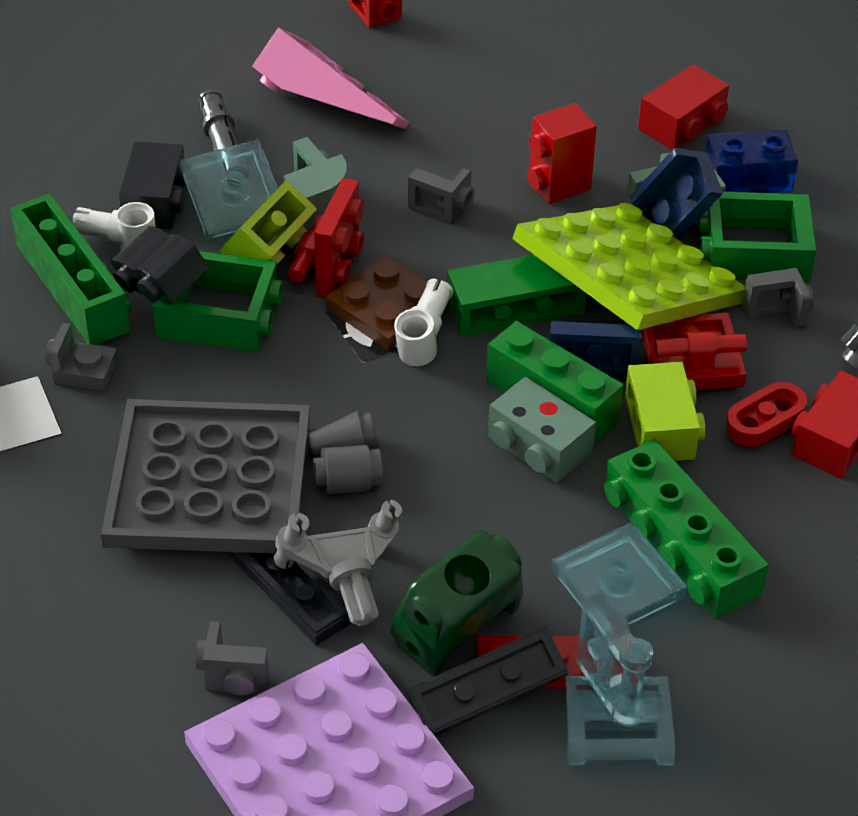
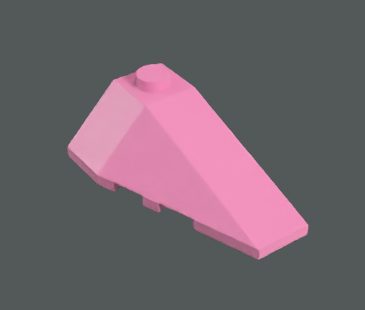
(306, 71)

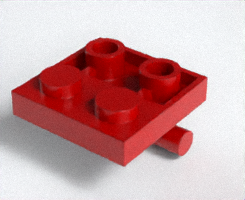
(331, 241)
(704, 346)

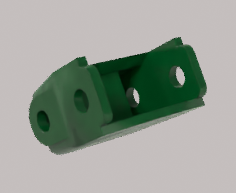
(457, 598)

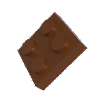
(377, 298)

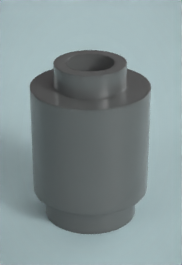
(348, 469)

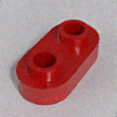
(765, 414)

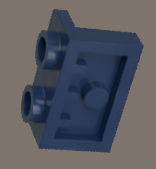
(679, 190)
(599, 344)

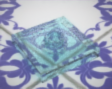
(228, 185)
(624, 570)

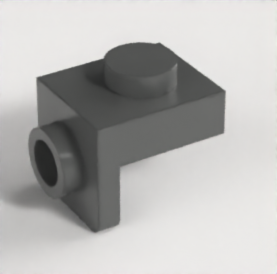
(778, 293)
(231, 667)

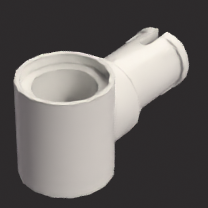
(119, 226)
(419, 326)

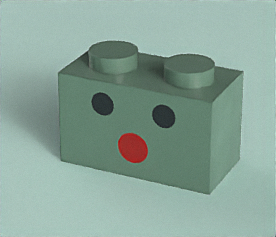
(541, 429)

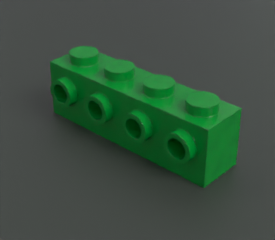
(71, 270)
(685, 528)

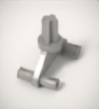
(342, 556)

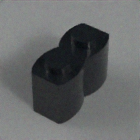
(158, 265)

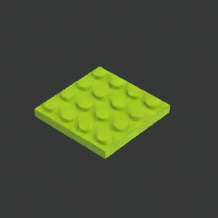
(630, 265)

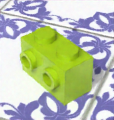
(271, 226)
(663, 408)

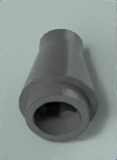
(346, 431)

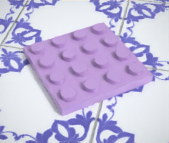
(329, 747)

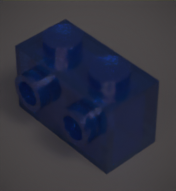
(754, 160)

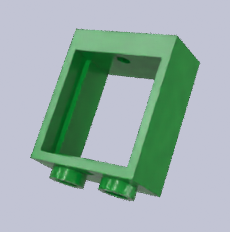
(759, 212)
(219, 325)

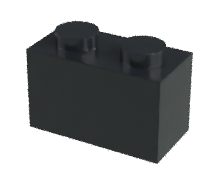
(156, 180)

